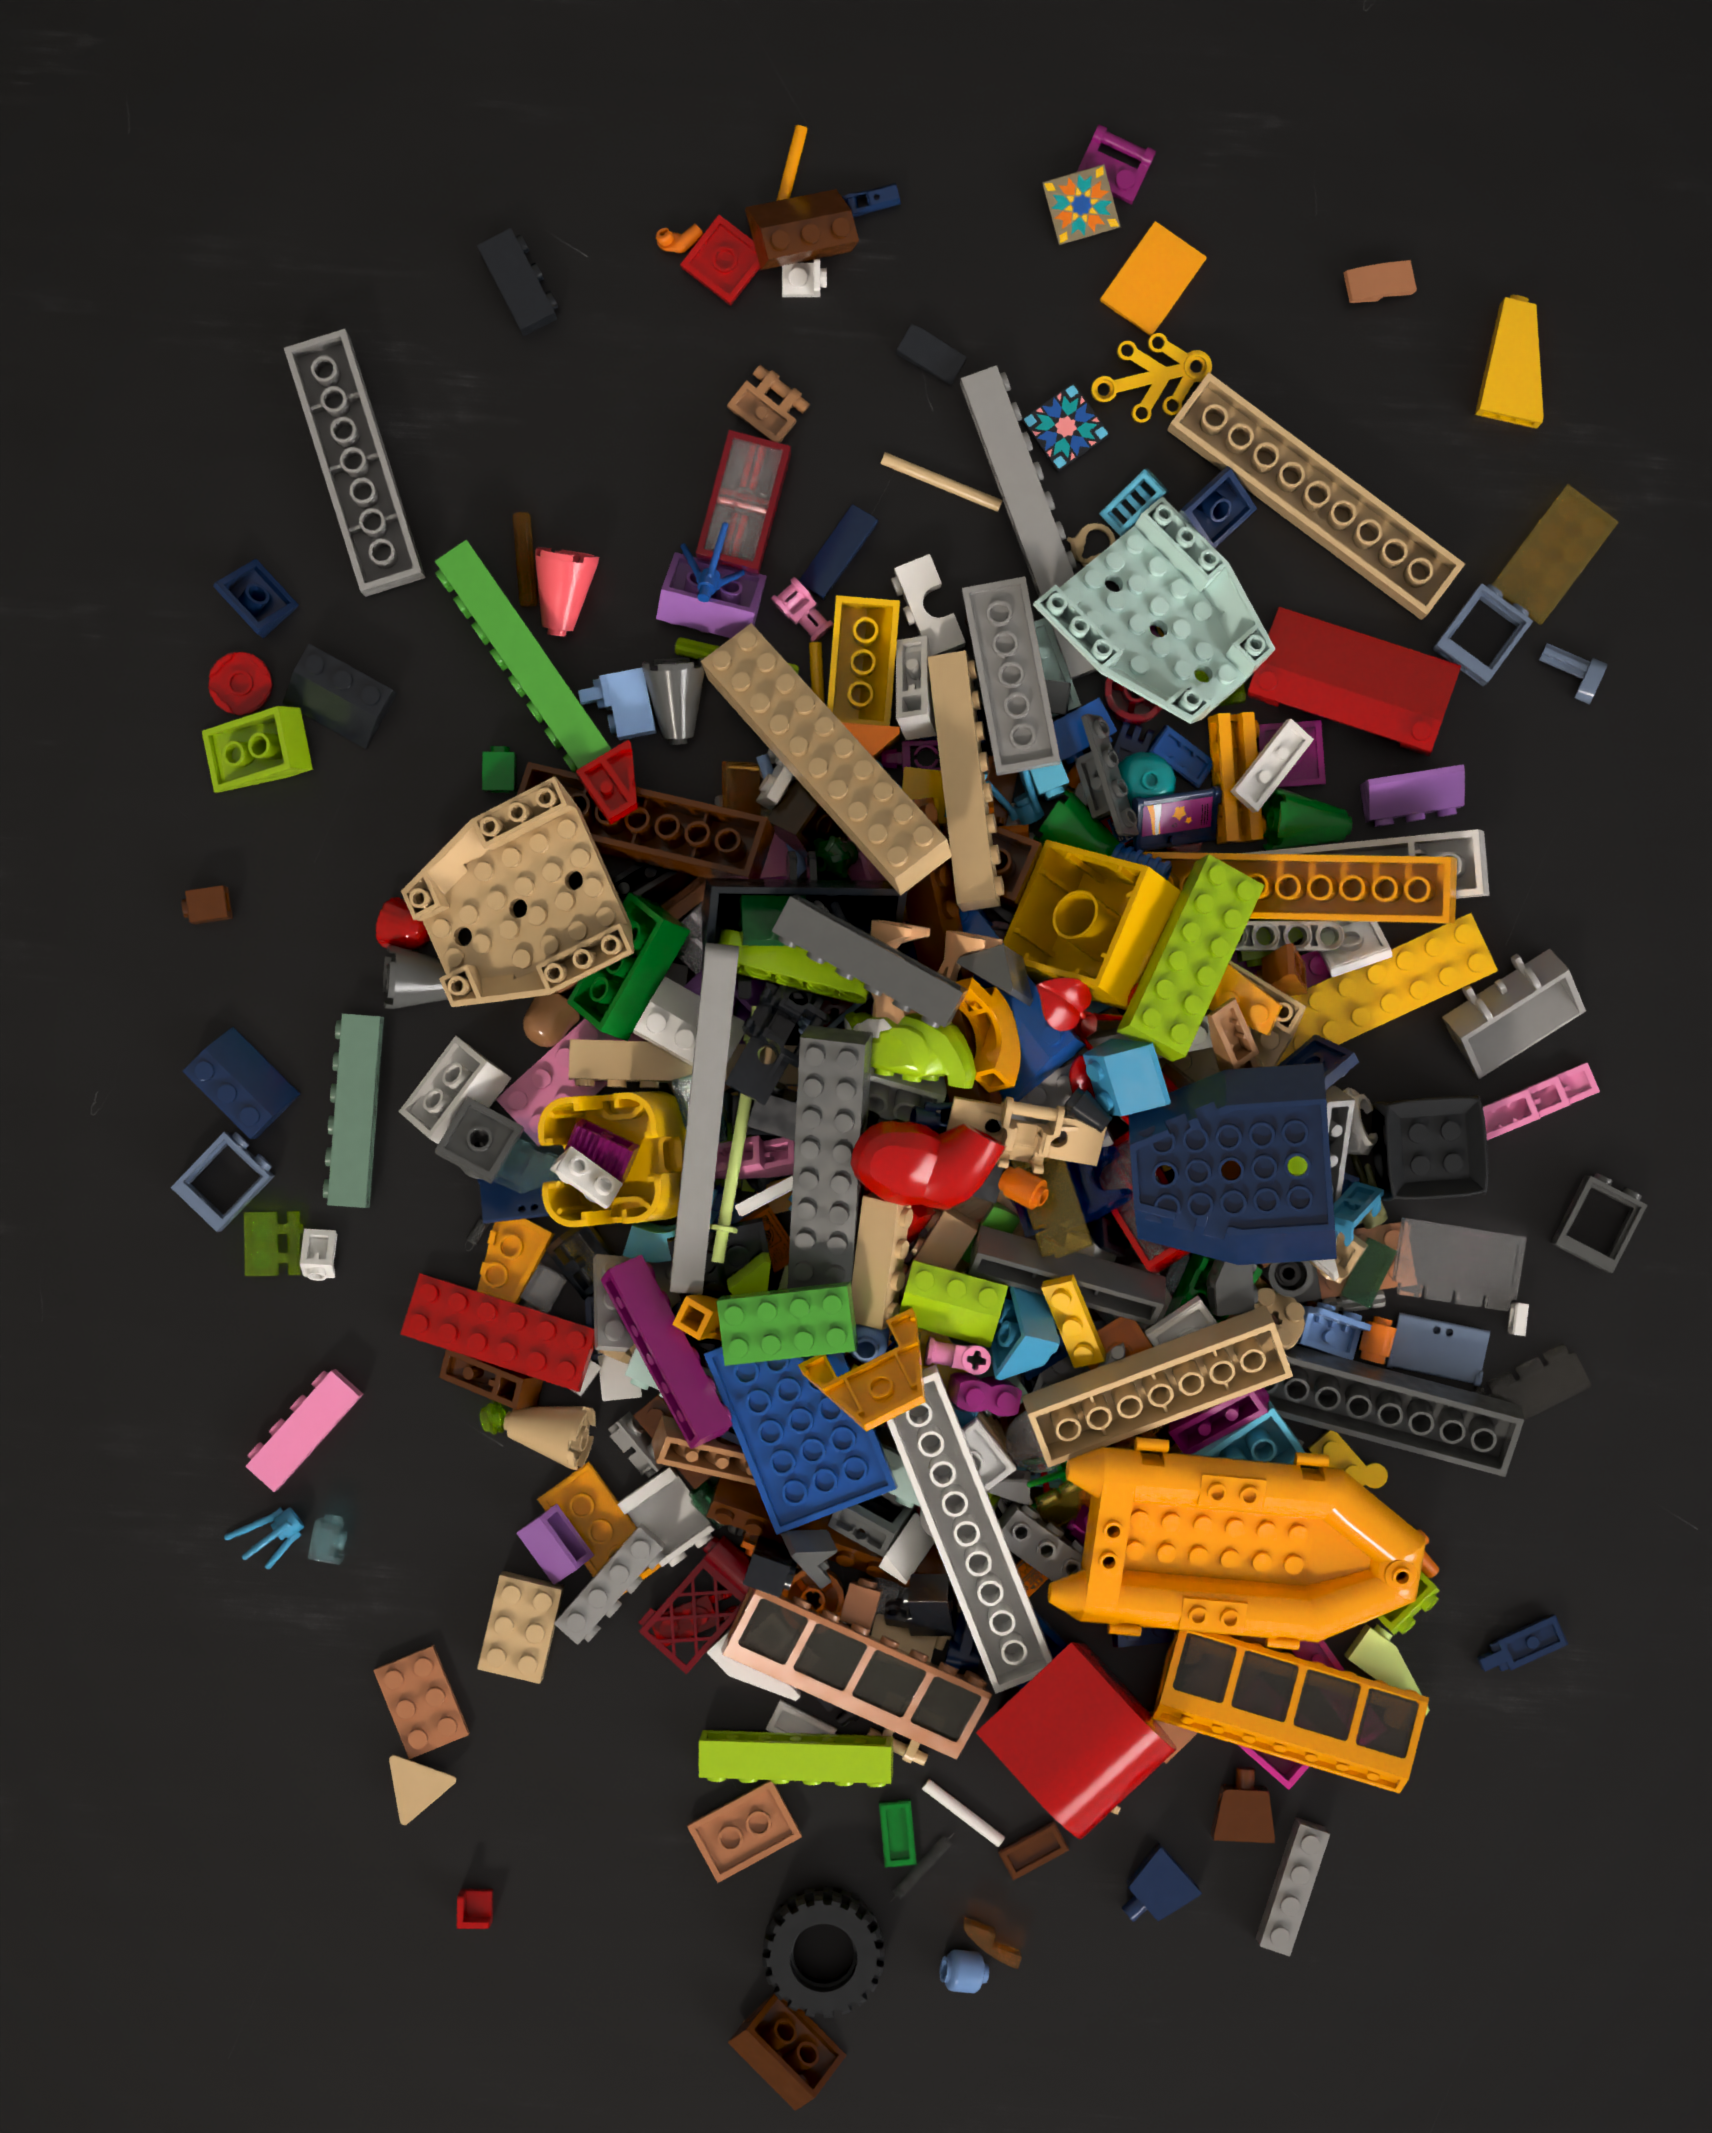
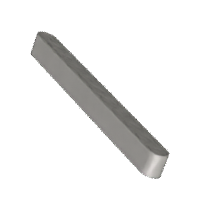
(704, 1118)

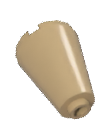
(554, 1432)

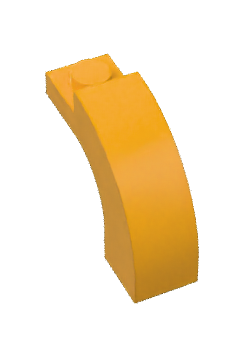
(995, 1034)
(699, 1317)

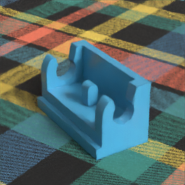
(1354, 1206)

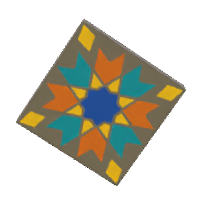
(1081, 204)

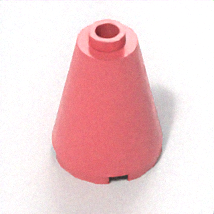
(563, 586)

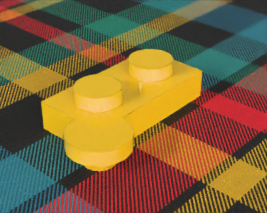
(1343, 1457)

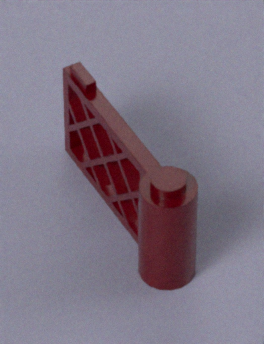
(728, 1567)

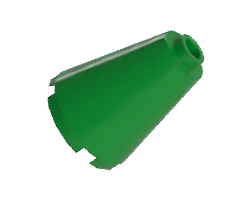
(1302, 821)
(1073, 826)

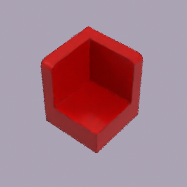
(474, 1908)

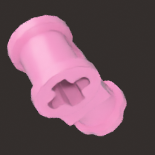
(800, 608)
(956, 1356)

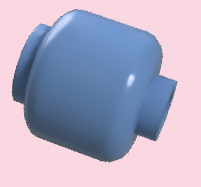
(871, 1343)
(963, 1971)

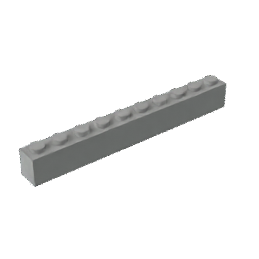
(1022, 492)

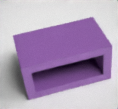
(555, 1544)

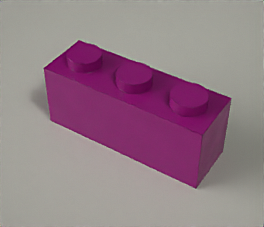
(1211, 1424)

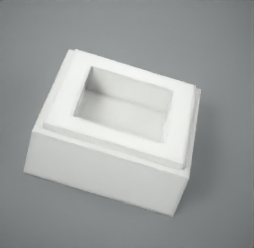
(1518, 1318)

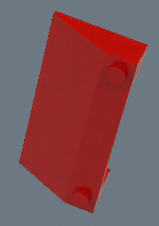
(1355, 680)

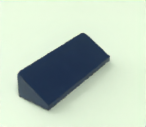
(838, 551)

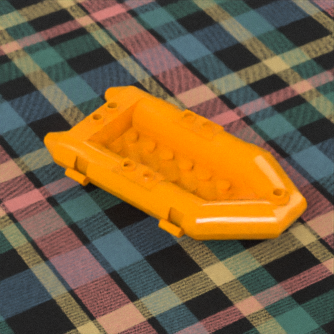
(1234, 1547)

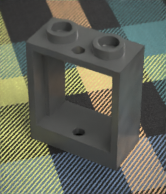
(1627, 1197)
(879, 1532)

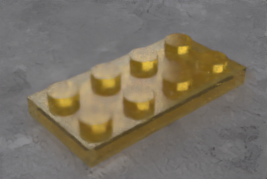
(1554, 553)

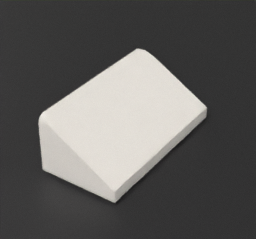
(907, 1550)

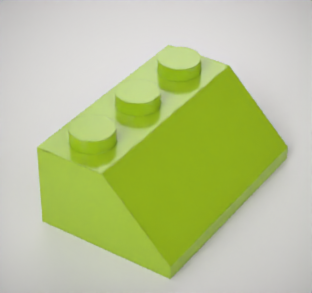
(954, 1303)

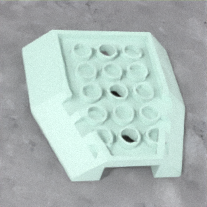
(1171, 582)

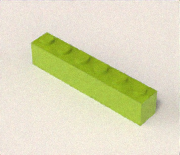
(796, 1757)

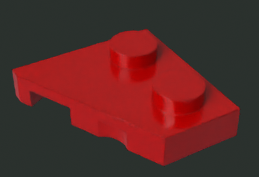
(612, 782)

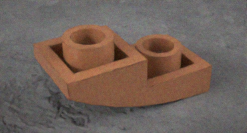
(1379, 281)

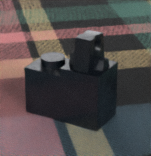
(926, 1607)

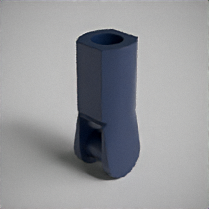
(876, 198)

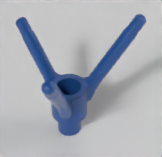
(709, 578)

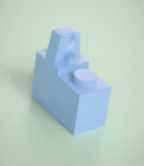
(627, 698)

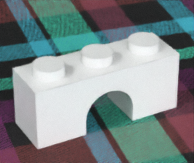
(915, 582)

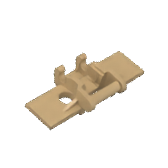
(1031, 1140)

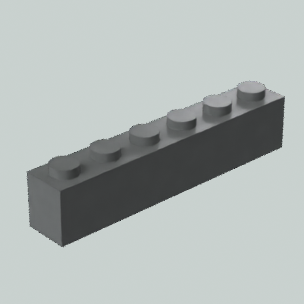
(870, 961)
(1102, 1283)

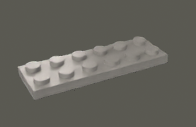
(1011, 676)

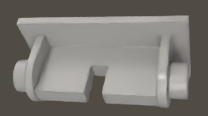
(628, 1434)

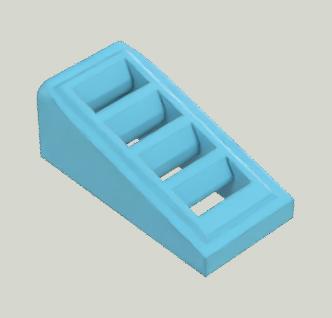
(1147, 476)

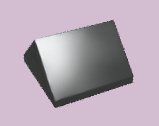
(1001, 969)

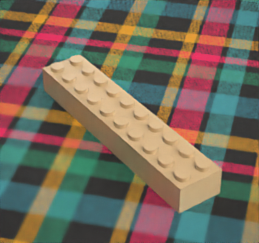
(1316, 496)
(826, 759)

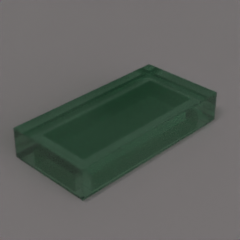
(1368, 1273)

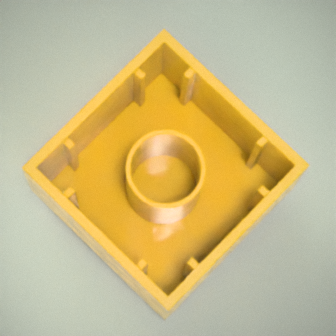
(1090, 920)

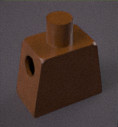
(1243, 1811)

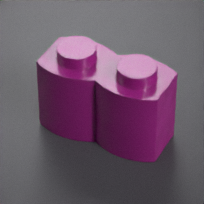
(983, 1394)

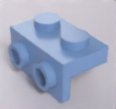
(1332, 1331)

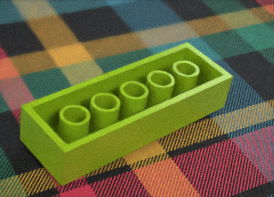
(1191, 957)

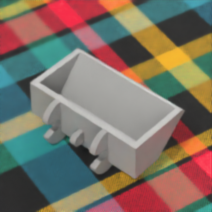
(1514, 1012)

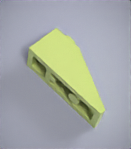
(1381, 1658)

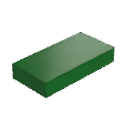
(897, 1833)

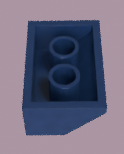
(241, 1083)

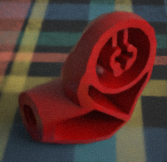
(920, 1167)

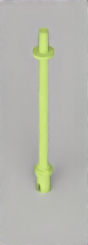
(723, 1227)

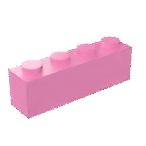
(304, 1430)

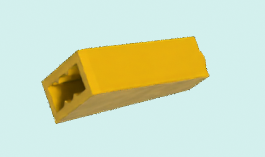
(1513, 372)

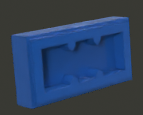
(1182, 756)

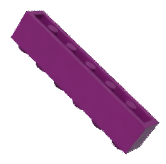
(666, 1351)

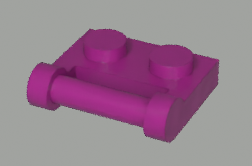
(1122, 178)

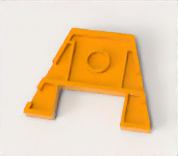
(881, 1386)

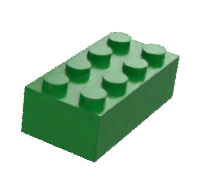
(620, 992)

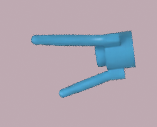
(1026, 805)
(286, 1525)

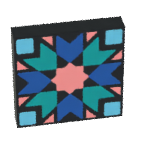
(1065, 427)

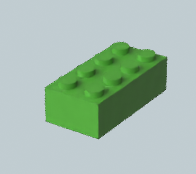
(787, 1323)

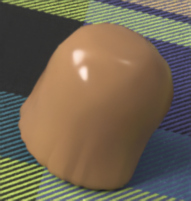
(549, 1019)

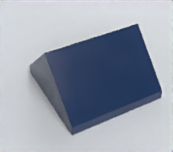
(1219, 507)
(256, 597)

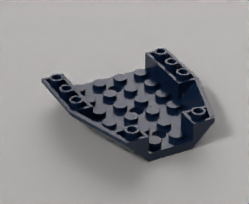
(1261, 1123)

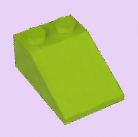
(257, 749)

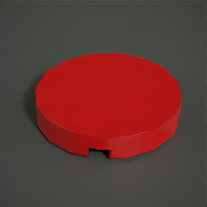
(240, 683)

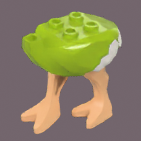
(901, 1038)

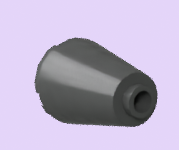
(675, 695)
(411, 978)

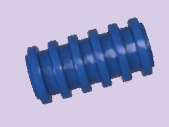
(1129, 854)

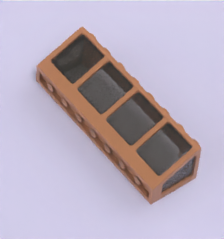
(857, 1670)

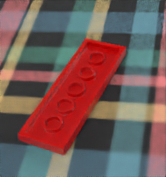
(499, 1332)

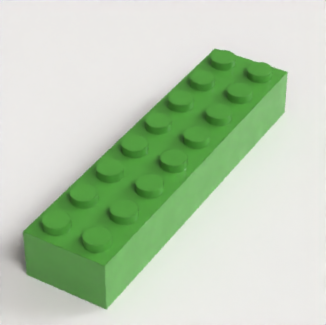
(522, 654)

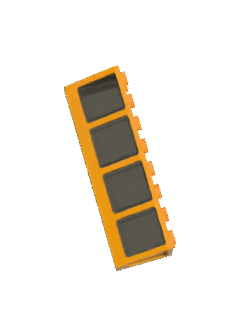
(1291, 1708)

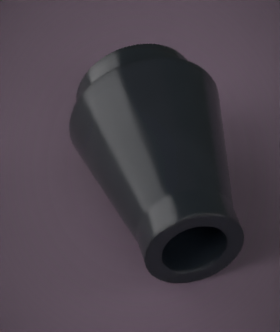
(1087, 1110)

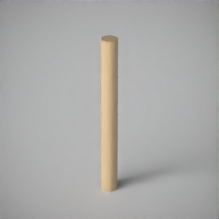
(941, 482)

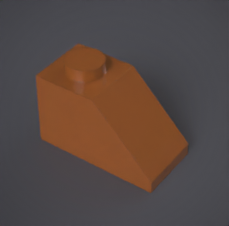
(1285, 970)

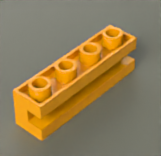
(1232, 752)

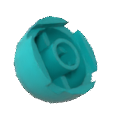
(1147, 775)

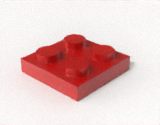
(723, 260)

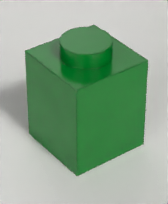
(499, 770)

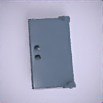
(1438, 1353)

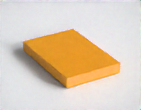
(1153, 278)

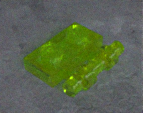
(261, 1243)

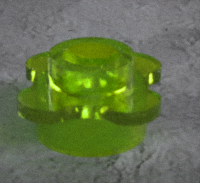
(492, 1418)

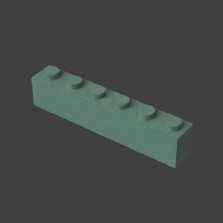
(354, 1111)

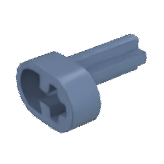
(1589, 672)

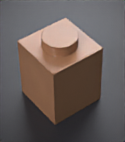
(861, 1602)

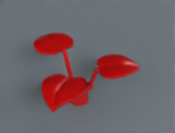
(1064, 1008)

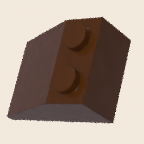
(1017, 863)

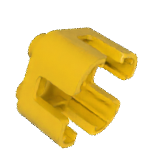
(655, 1177)

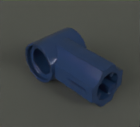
(962, 1650)

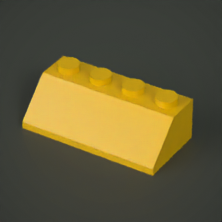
(863, 660)

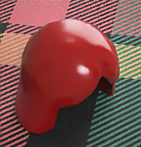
(398, 928)

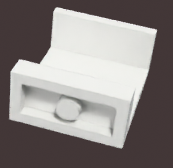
(667, 1512)

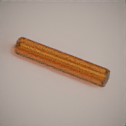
(524, 559)

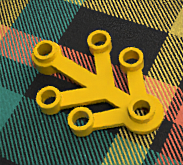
(1157, 376)

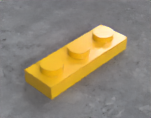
(1073, 1321)

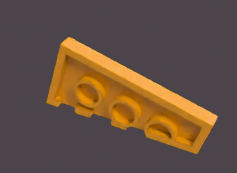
(1256, 1005)
(512, 1258)

